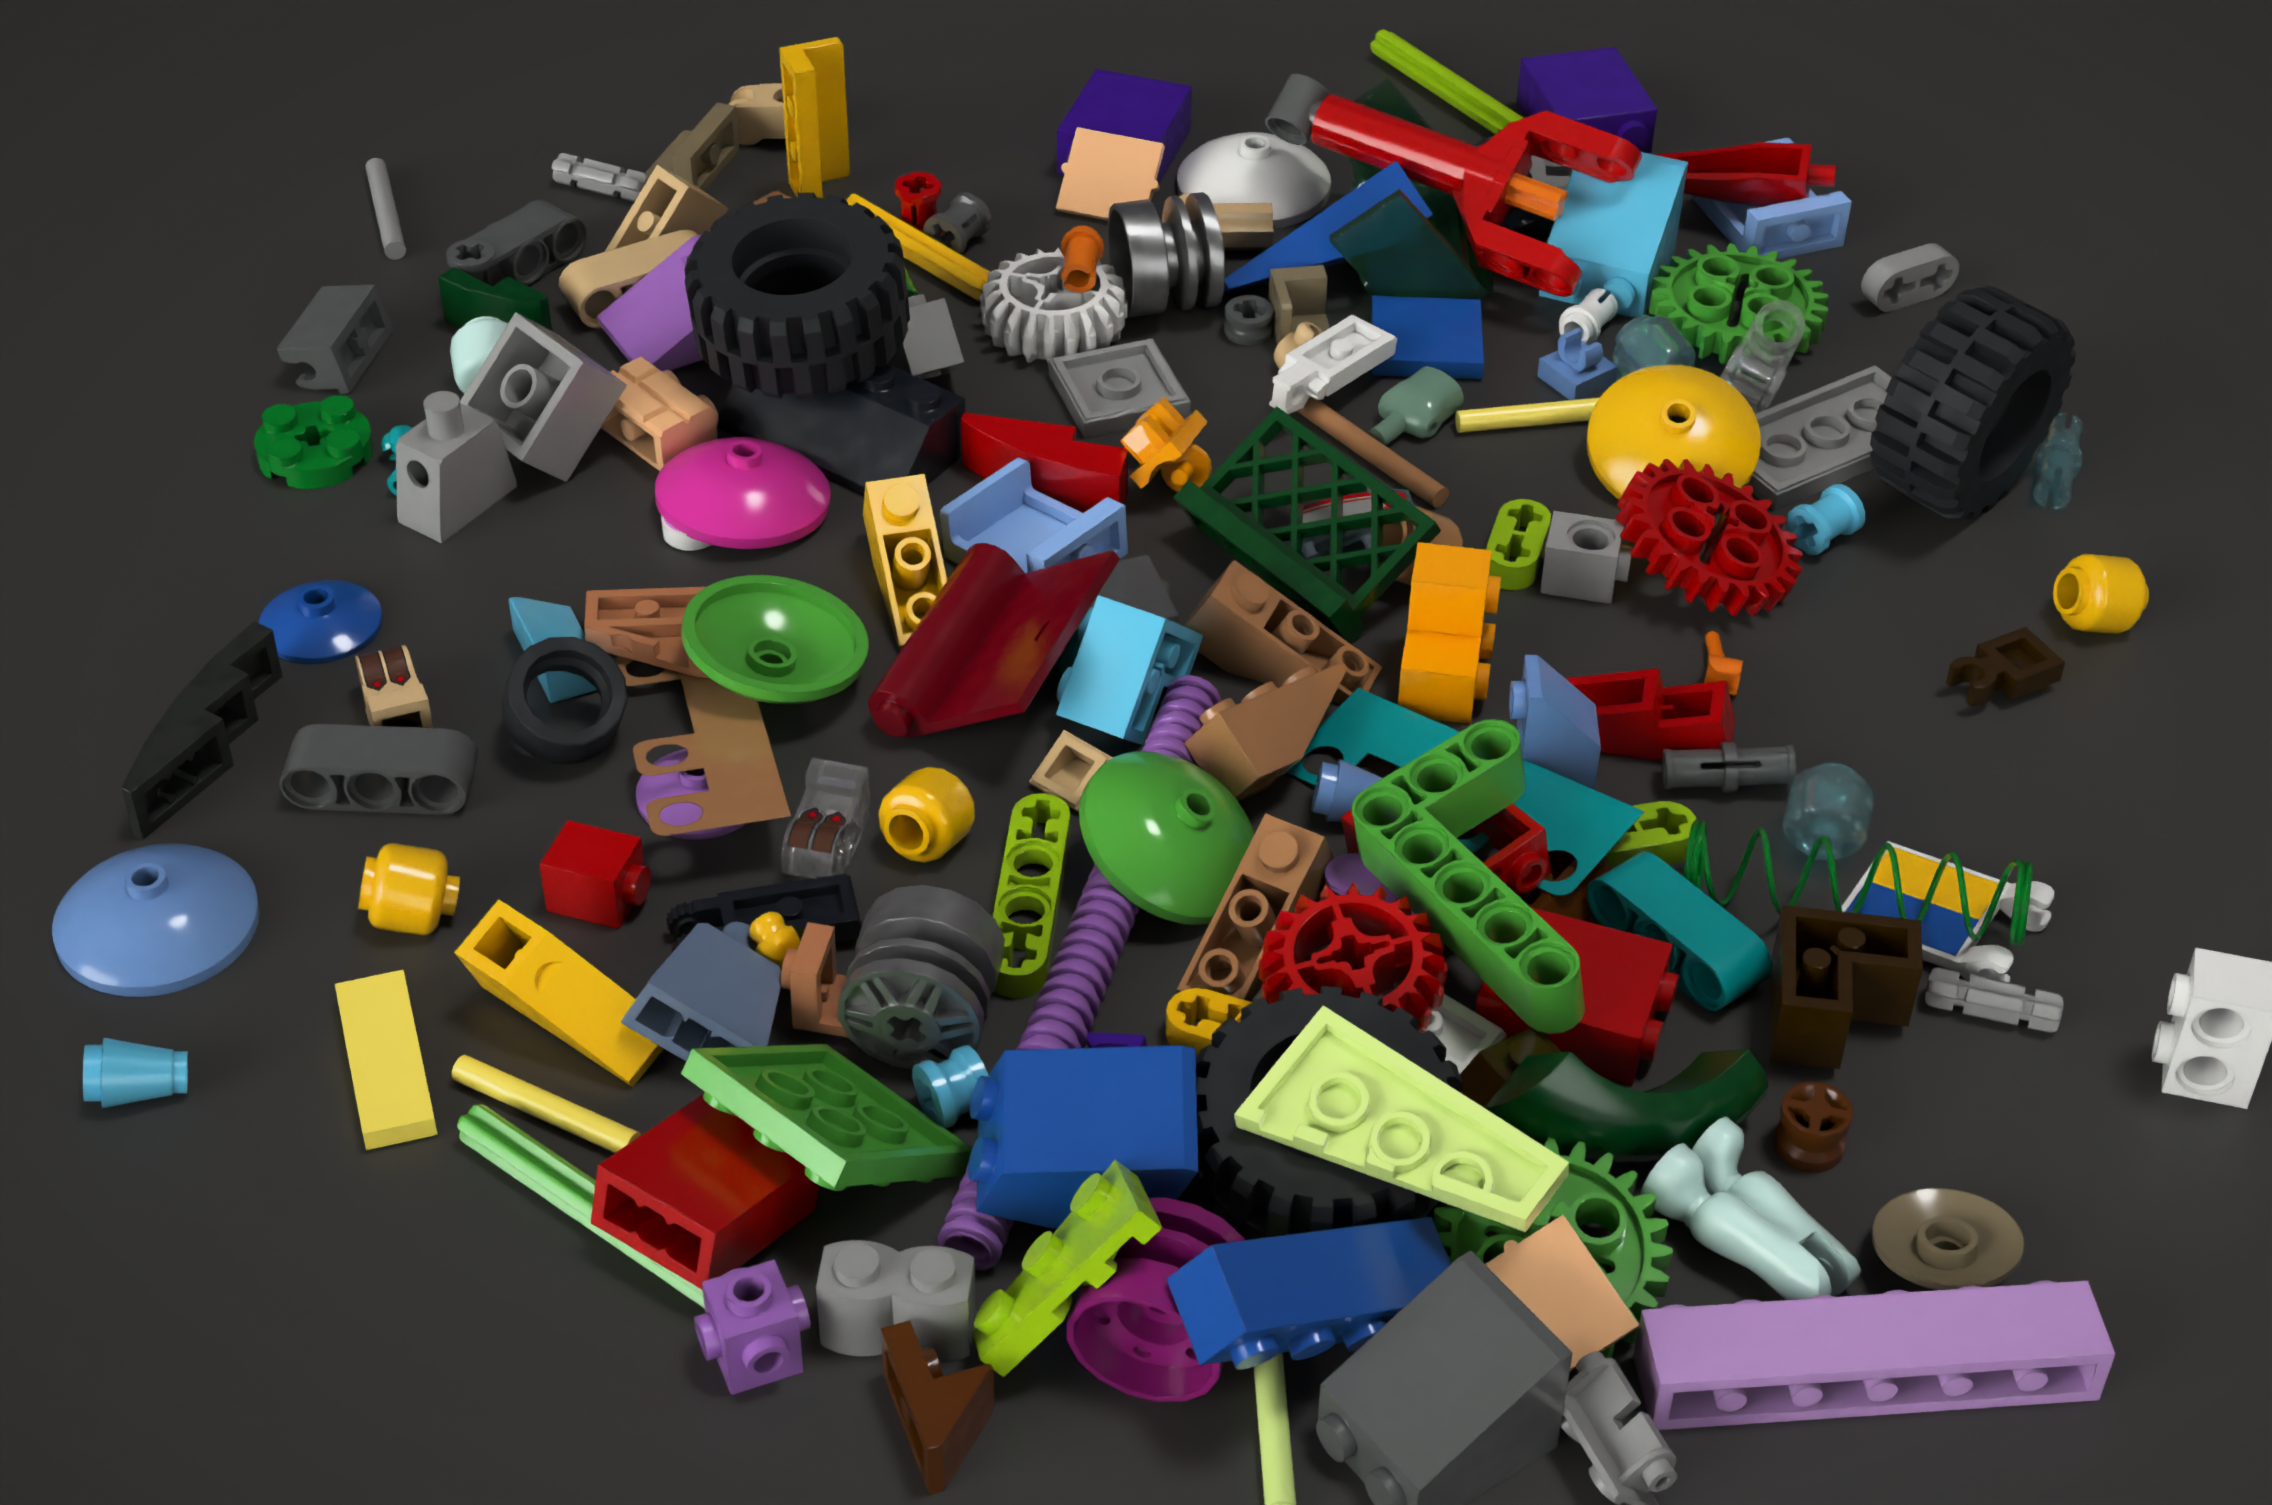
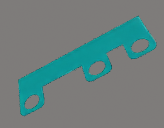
(1571, 813)

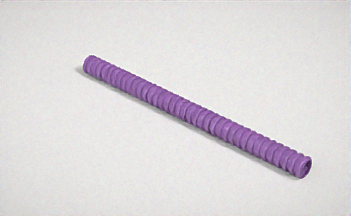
(1080, 969)

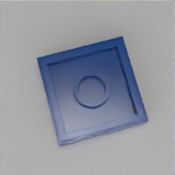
(1431, 334)

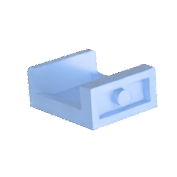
(1784, 227)
(1028, 524)

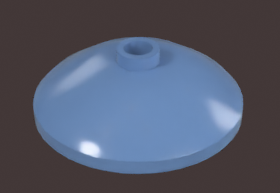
(155, 920)

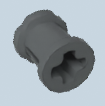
(956, 222)

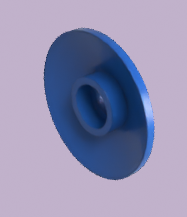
(322, 621)

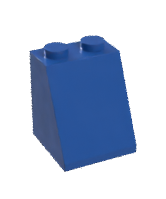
(1071, 1113)

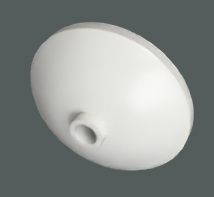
(1258, 170)

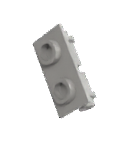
(1626, 1458)

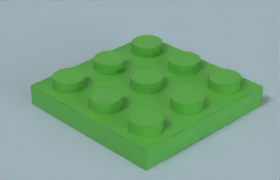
(826, 1115)

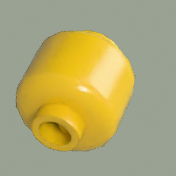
(2101, 593)
(926, 814)
(408, 889)

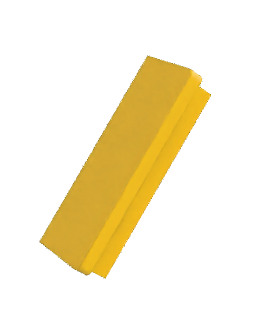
(815, 114)

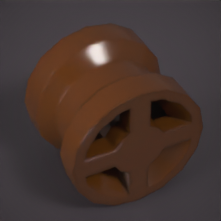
(1813, 1126)

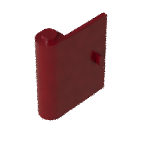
(986, 641)

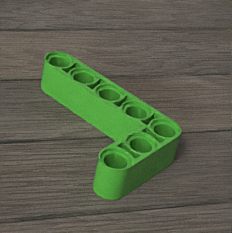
(1410, 843)

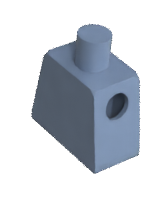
(709, 994)

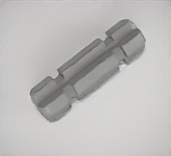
(598, 176)
(1994, 1000)

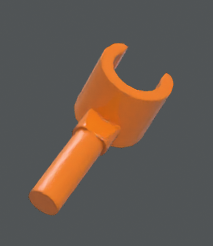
(1721, 667)

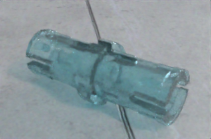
(2058, 461)

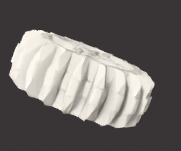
(1040, 318)

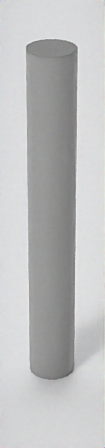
(385, 209)

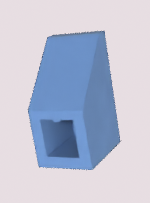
(1555, 723)

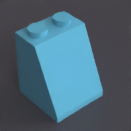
(1621, 231)

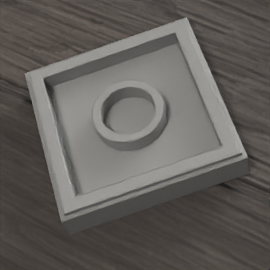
(1115, 386)

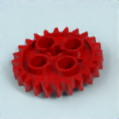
(1747, 555)

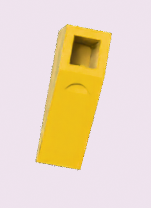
(904, 549)
(556, 990)

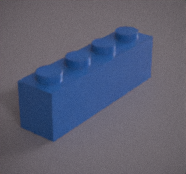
(1303, 1290)

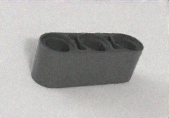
(379, 769)

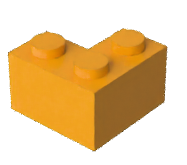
(1448, 632)

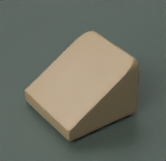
(1068, 769)

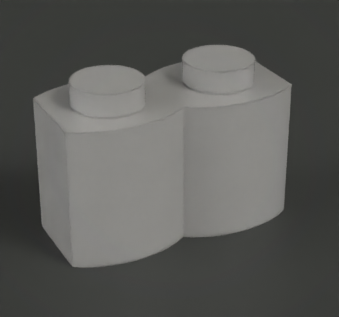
(875, 1286)

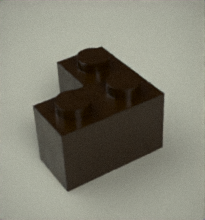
(1838, 971)

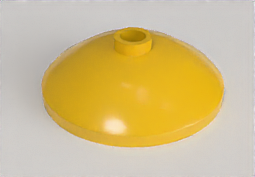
(1634, 426)

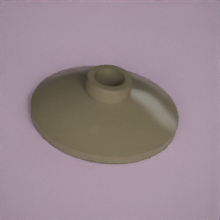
(1947, 1239)

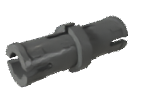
(1772, 765)

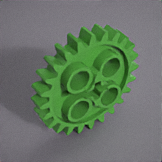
(1702, 293)
(1583, 1198)

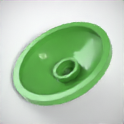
(774, 639)
(1164, 834)

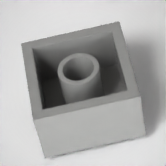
(543, 396)

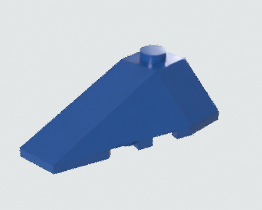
(1310, 242)

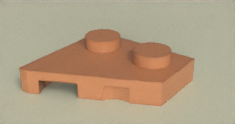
(641, 625)

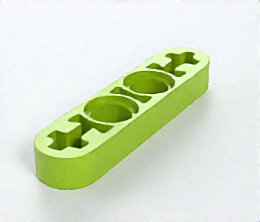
(1031, 893)

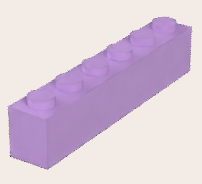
(1871, 1354)

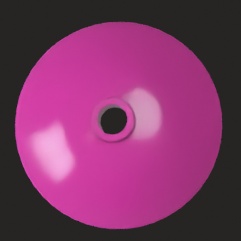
(742, 493)

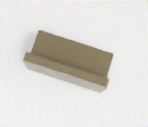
(705, 150)

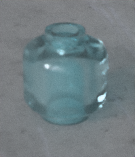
(1649, 343)
(1829, 803)

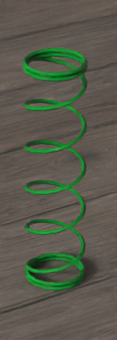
(1698, 862)

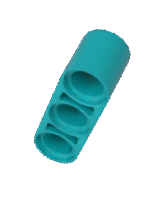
(1710, 946)

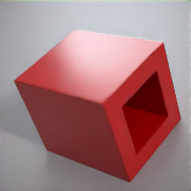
(594, 874)

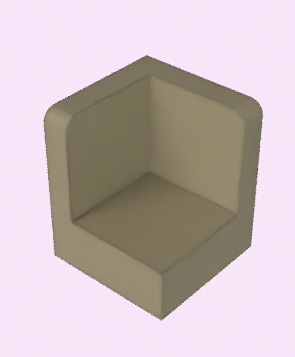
(1297, 297)

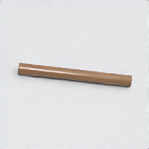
(1375, 452)

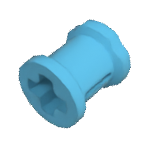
(1834, 514)

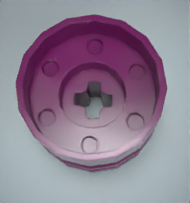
(1131, 1325)

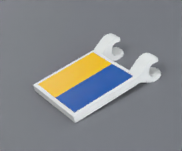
(1943, 926)

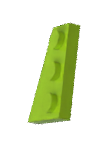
(1081, 1251)

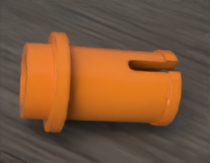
(1081, 252)

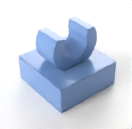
(1577, 368)

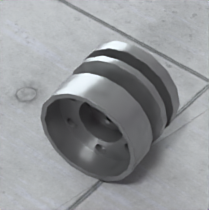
(1175, 254)
(921, 976)

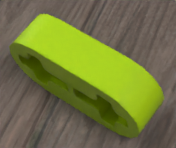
(1525, 546)
(1659, 830)

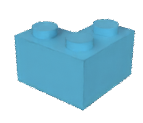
(1123, 668)

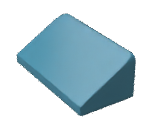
(540, 620)

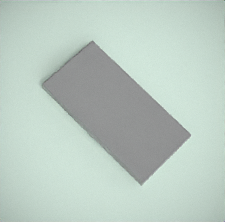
(1818, 438)

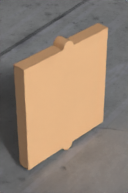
(1107, 171)
(1565, 1288)

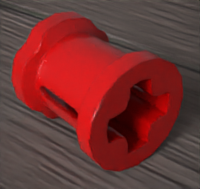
(917, 204)

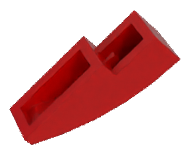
(1059, 465)
(1644, 717)

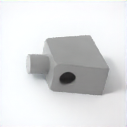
(450, 468)

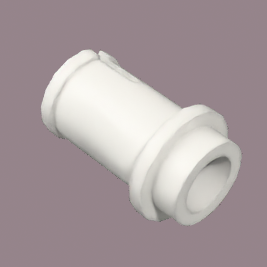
(1589, 315)

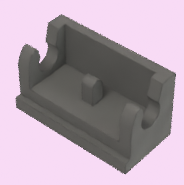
(337, 336)

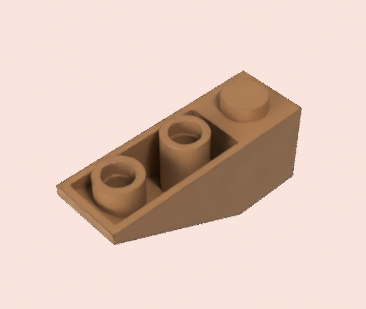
(1269, 638)
(1266, 733)
(1270, 878)

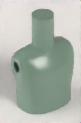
(1417, 405)

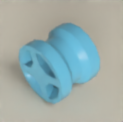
(947, 1086)

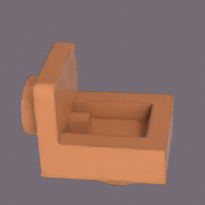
(814, 981)

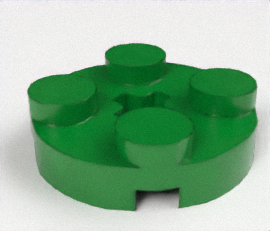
(288, 430)

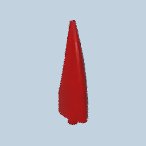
(1754, 173)

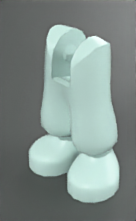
(1748, 1216)

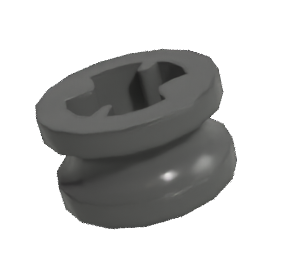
(1248, 320)

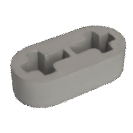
(1909, 277)

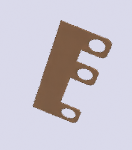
(729, 746)

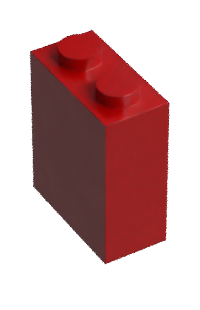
(1622, 991)
(700, 1193)

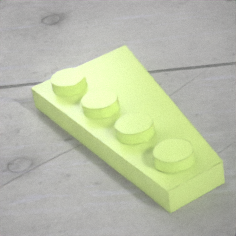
(1390, 1119)

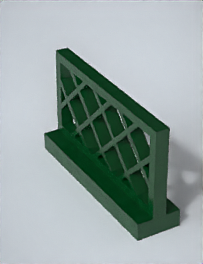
(1284, 565)

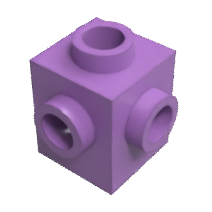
(752, 1326)

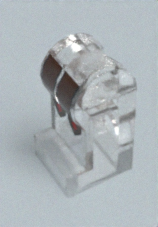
(827, 820)

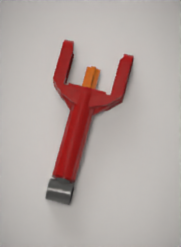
(1479, 177)

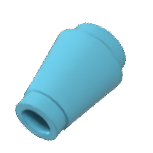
(132, 1072)

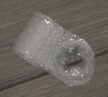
(1759, 363)

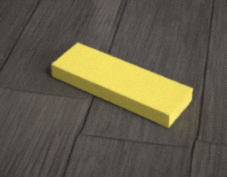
(385, 1060)

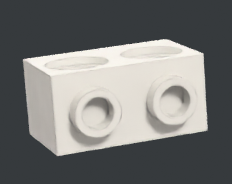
(2216, 1028)

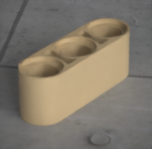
(601, 279)

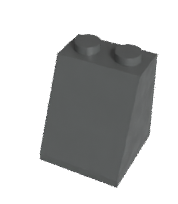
(1447, 1393)

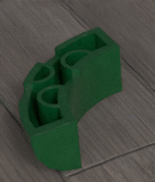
(1572, 1103)

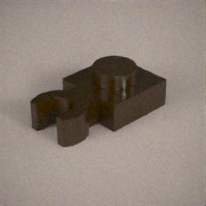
(2010, 662)

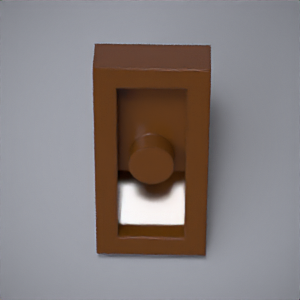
(936, 1410)

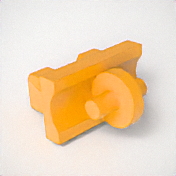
(1165, 442)

